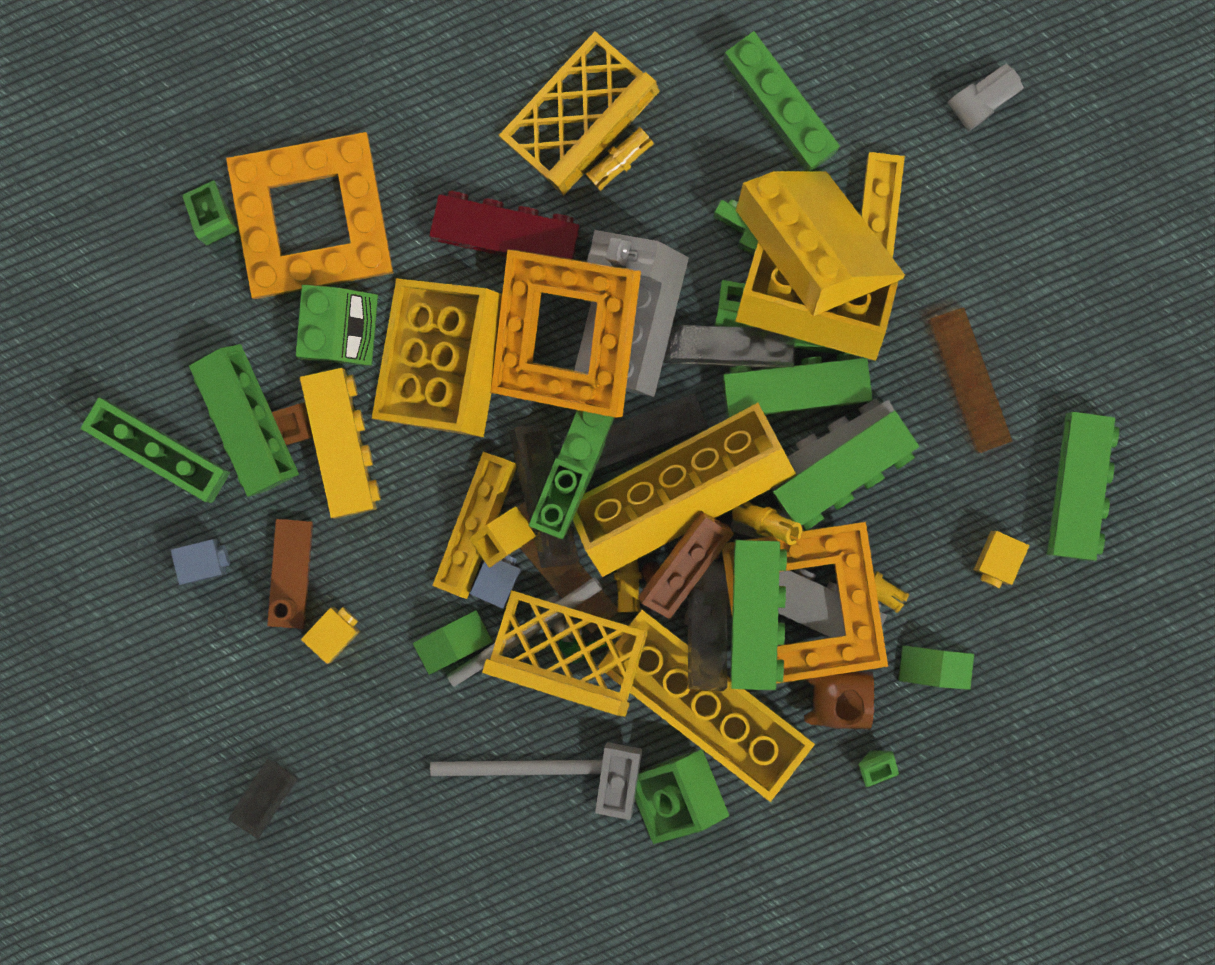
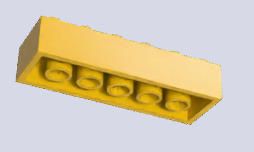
(670, 490)
(724, 723)

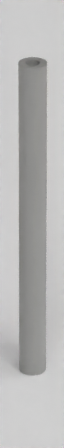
(477, 663)
(492, 768)

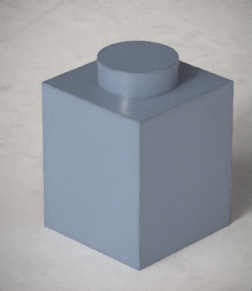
(200, 561)
(496, 582)

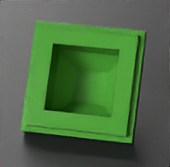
(878, 767)

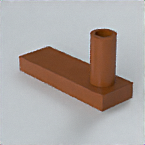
(684, 566)
(290, 573)

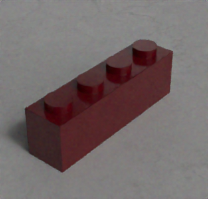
(495, 230)

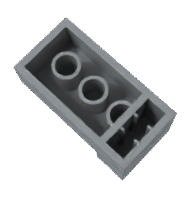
(657, 301)

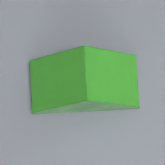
(209, 213)
(452, 642)
(936, 667)

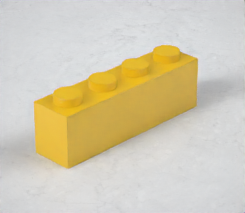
(339, 443)

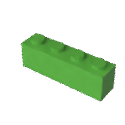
(780, 102)
(799, 388)
(243, 420)
(155, 450)
(846, 469)
(1082, 486)
(756, 615)

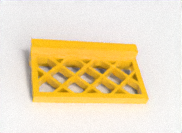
(606, 125)
(555, 683)

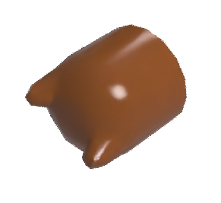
(843, 700)

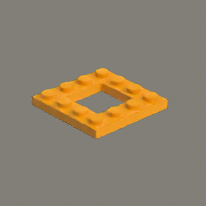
(251, 182)
(616, 296)
(863, 639)

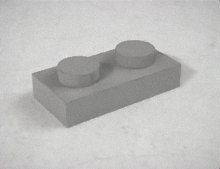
(618, 781)

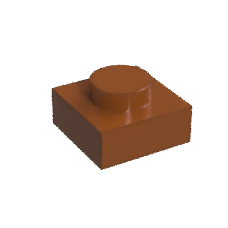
(293, 423)

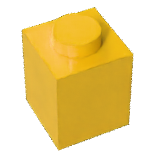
(502, 536)
(1000, 559)
(331, 633)

